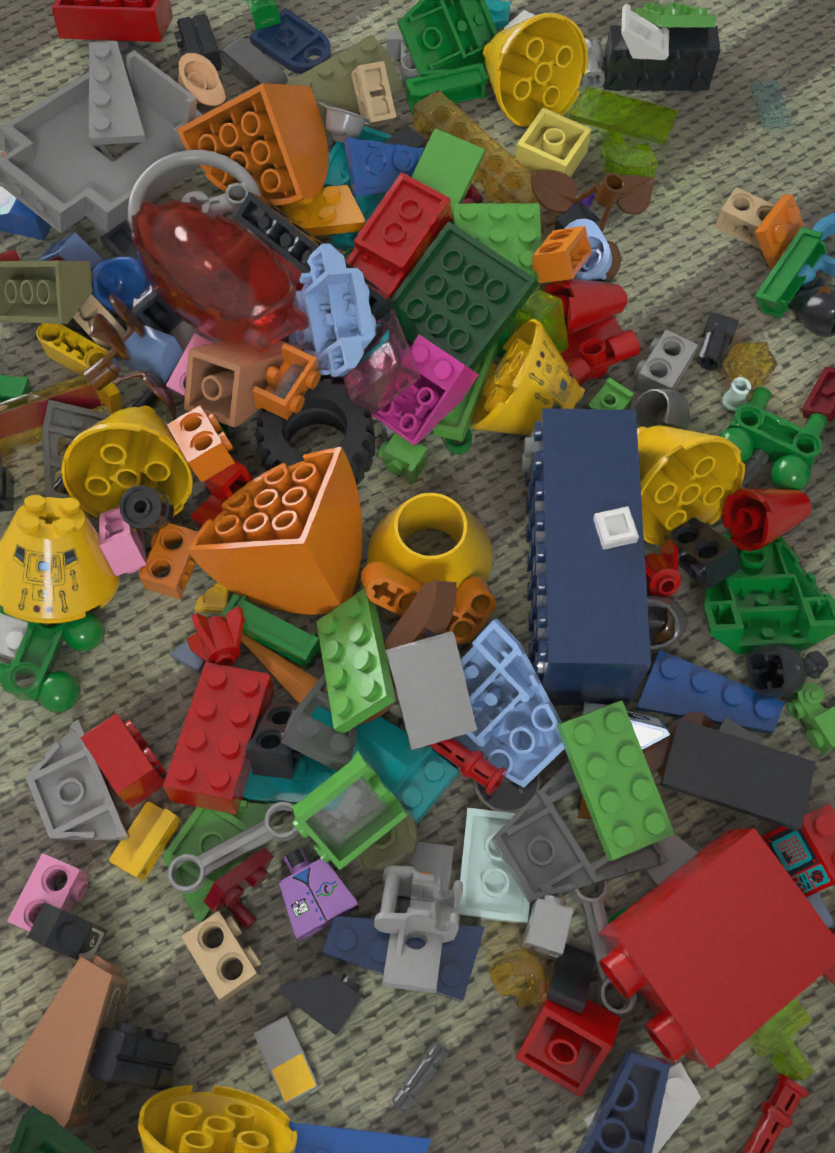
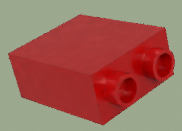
(717, 948)

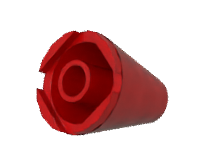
(587, 301)
(763, 515)

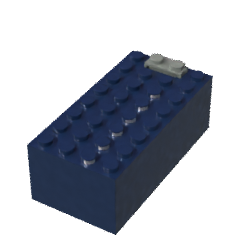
(584, 600)

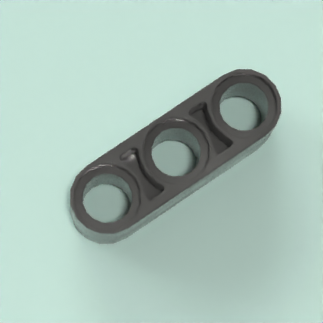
(251, 64)

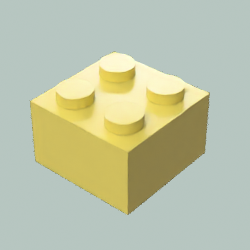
(553, 144)

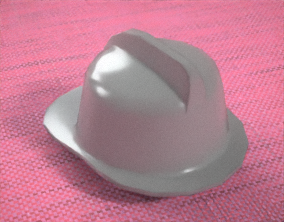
(343, 122)

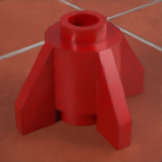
(662, 570)
(218, 637)

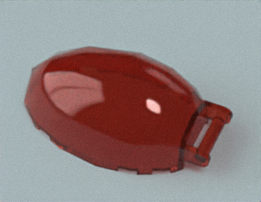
(215, 274)

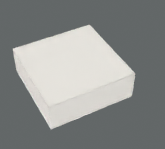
(615, 527)

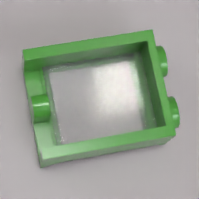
(348, 812)

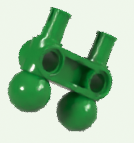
(787, 444)
(37, 655)

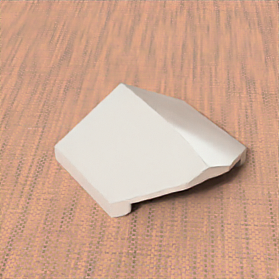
(643, 37)

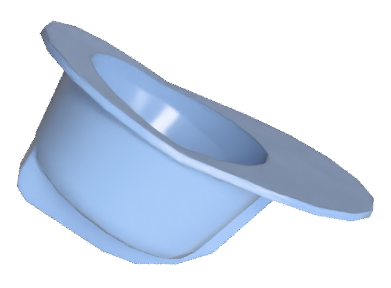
(600, 259)

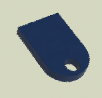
(293, 43)

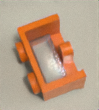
(288, 383)

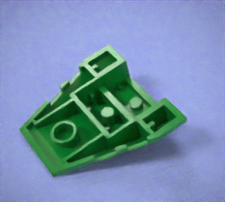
(447, 34)
(769, 602)

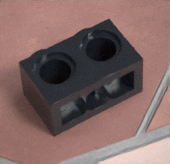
(704, 552)
(266, 751)

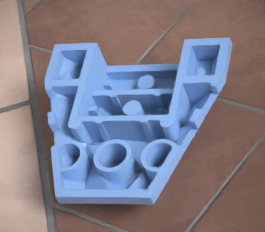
(337, 313)
(509, 706)

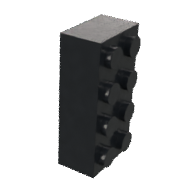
(687, 68)

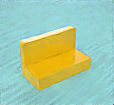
(147, 841)

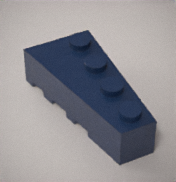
(363, 946)
(630, 1107)

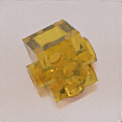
(751, 362)

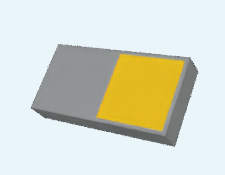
(286, 1060)

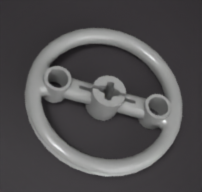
(211, 206)

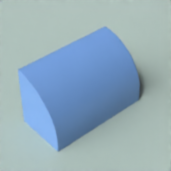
(154, 352)

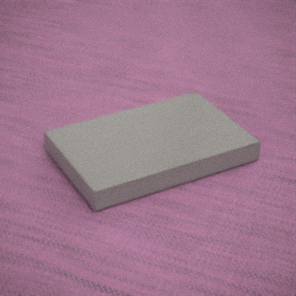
(431, 690)

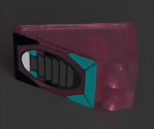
(384, 368)

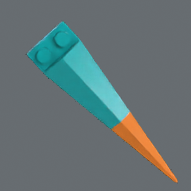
(413, 776)

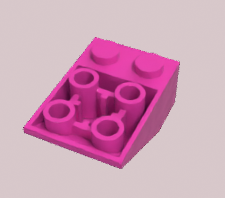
(430, 398)

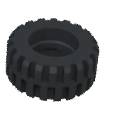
(322, 405)

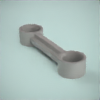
(231, 849)
(596, 921)

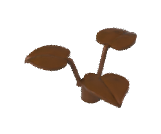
(631, 192)
(107, 367)

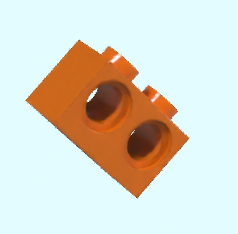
(562, 254)
(201, 443)
(162, 558)

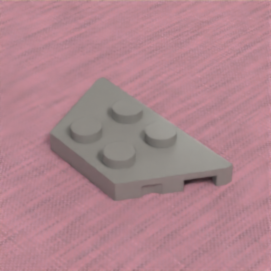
(74, 793)

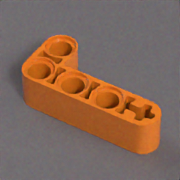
(397, 584)

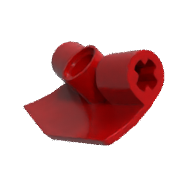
(597, 348)

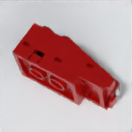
(399, 232)

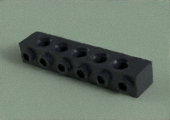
(294, 242)

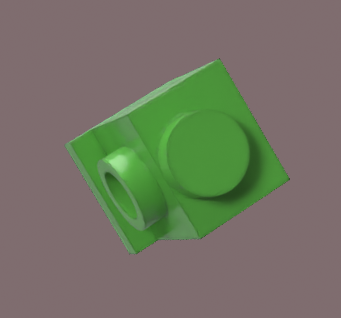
(612, 397)
(403, 457)

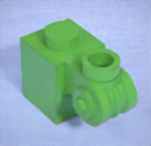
(817, 719)

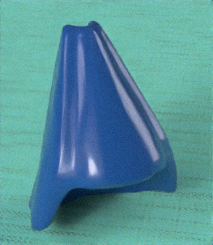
(119, 277)

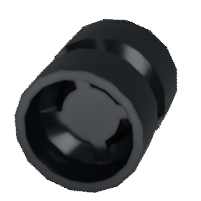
(146, 508)

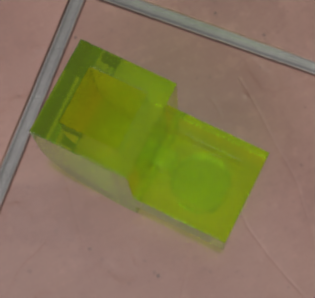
(628, 160)
(775, 1038)

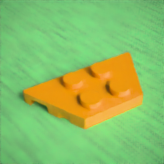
(327, 212)

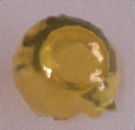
(520, 975)

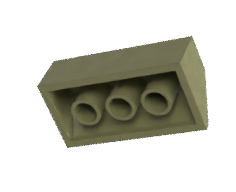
(332, 78)
(43, 290)

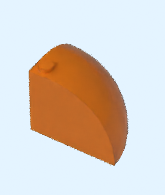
(271, 134)
(289, 536)

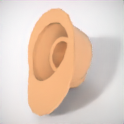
(201, 79)

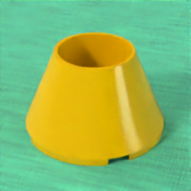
(432, 511)

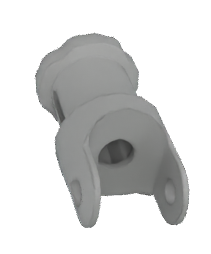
(595, 76)

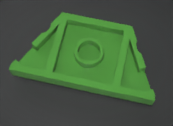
(200, 834)

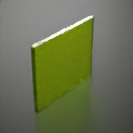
(624, 115)

